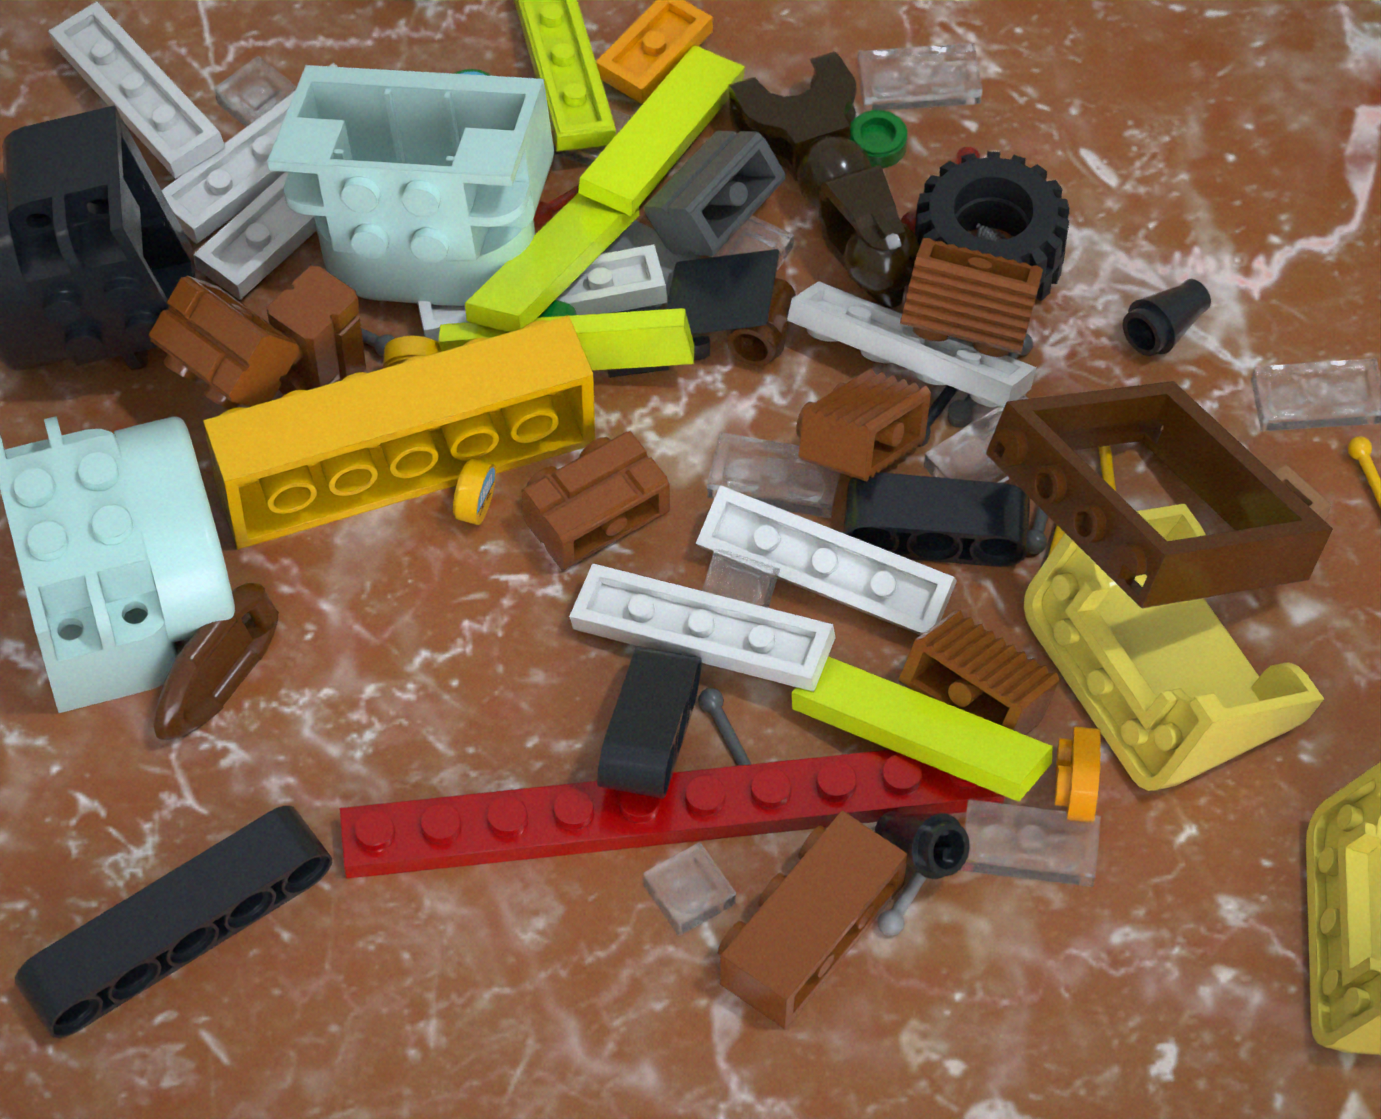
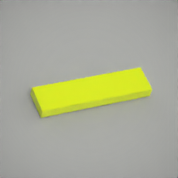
(571, 78)
(660, 131)
(548, 265)
(609, 338)
(925, 729)

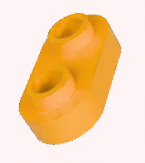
(1078, 774)

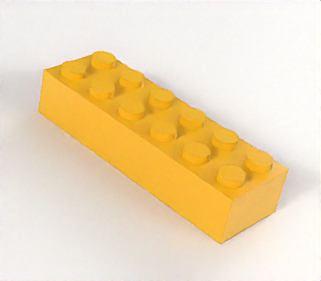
(401, 431)

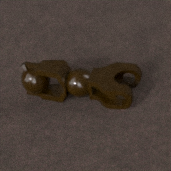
(834, 173)

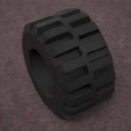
(1003, 197)

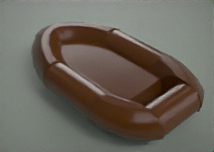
(215, 664)

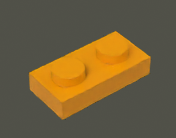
(653, 47)

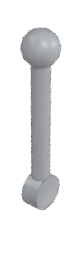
(891, 920)

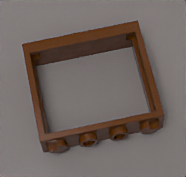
(1274, 533)

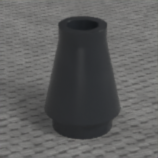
(1163, 318)
(933, 841)

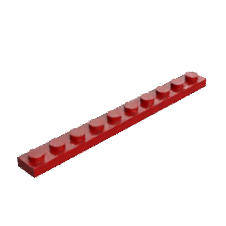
(599, 819)

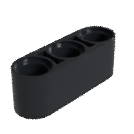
(940, 518)
(649, 722)

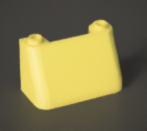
(1163, 677)
(1346, 917)

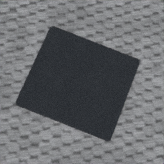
(725, 290)

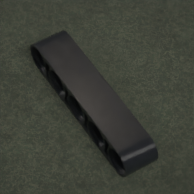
(172, 921)

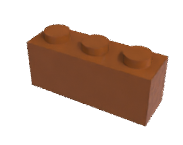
(811, 918)

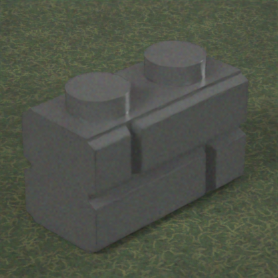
(714, 192)

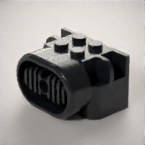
(83, 244)

